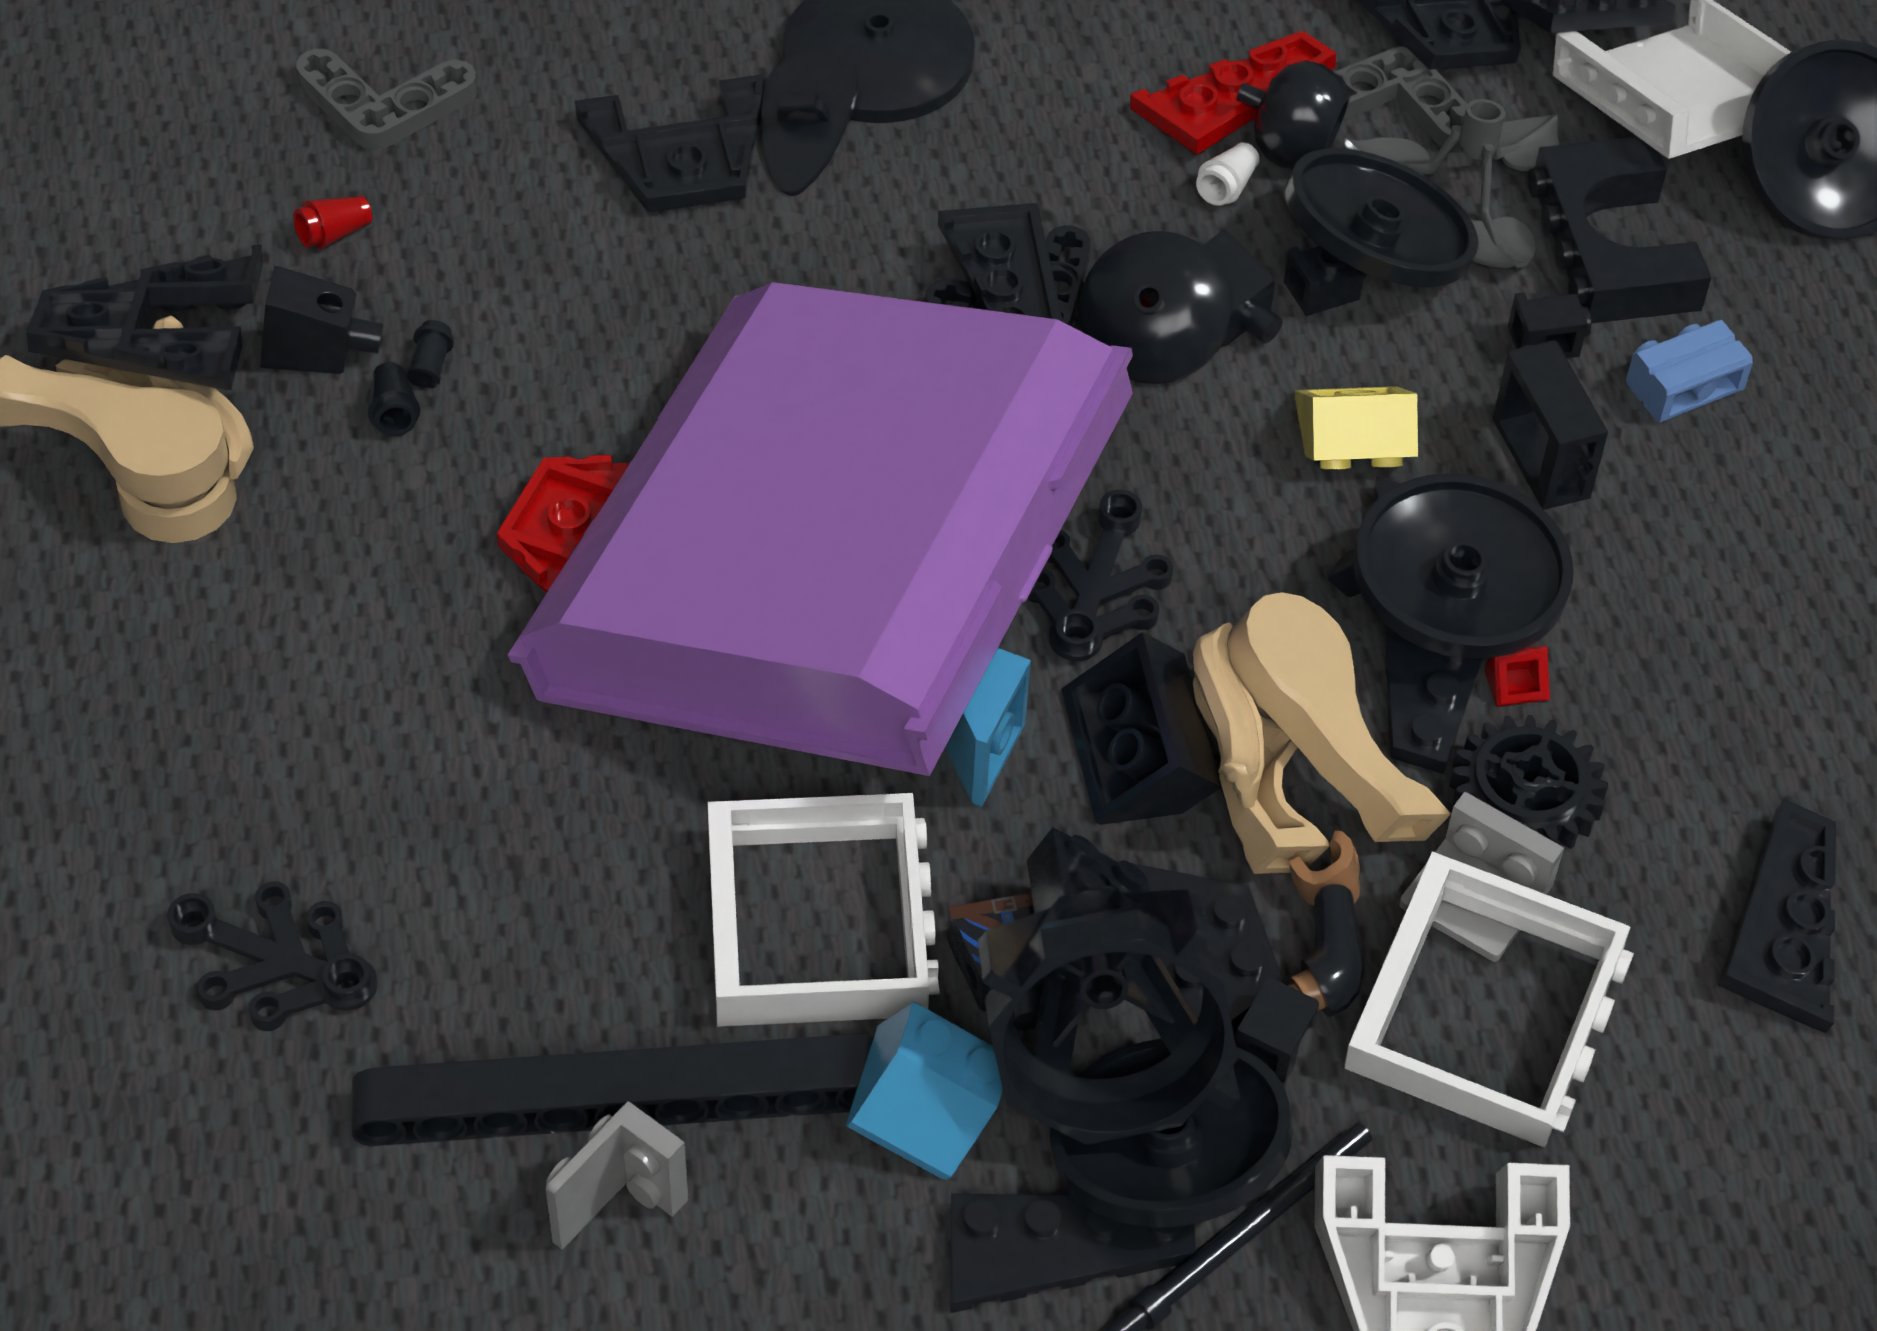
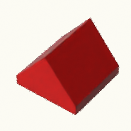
(1519, 676)

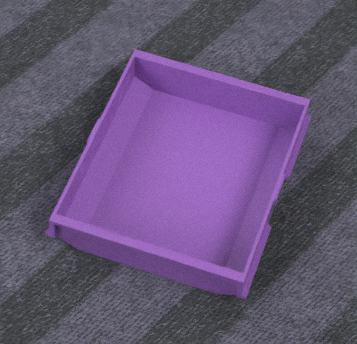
(830, 524)

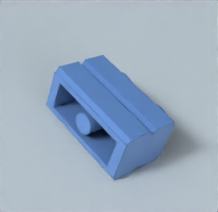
(1689, 370)

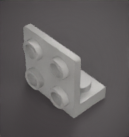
(1499, 846)
(618, 1152)

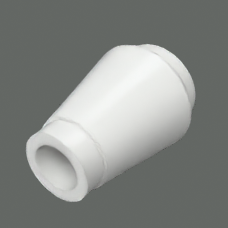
(1227, 174)

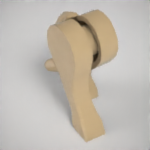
(159, 437)
(1288, 685)

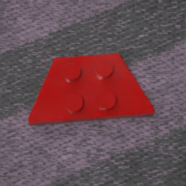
(556, 513)

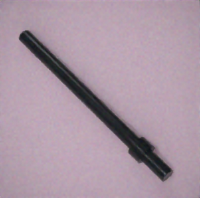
(1154, 1304)

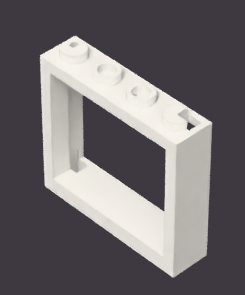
(820, 821)
(1526, 911)

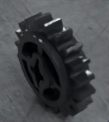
(1534, 778)

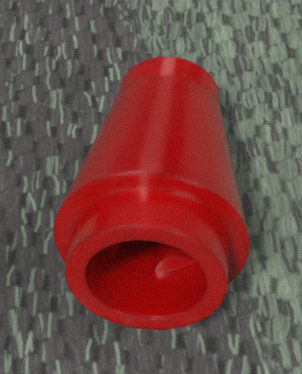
(329, 220)

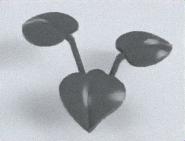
(1483, 137)

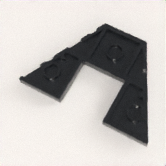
(106, 322)

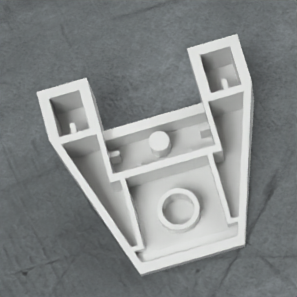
(1441, 1273)

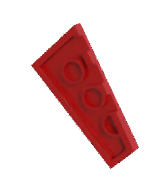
(1206, 107)

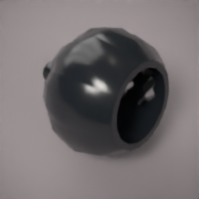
(1297, 111)

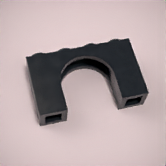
(1608, 276)

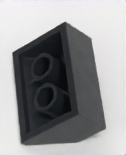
(1140, 734)

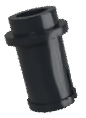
(432, 344)

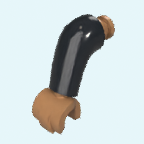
(1335, 965)

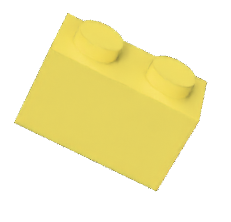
(1358, 425)

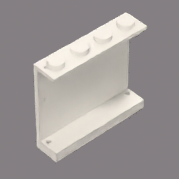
(1674, 86)

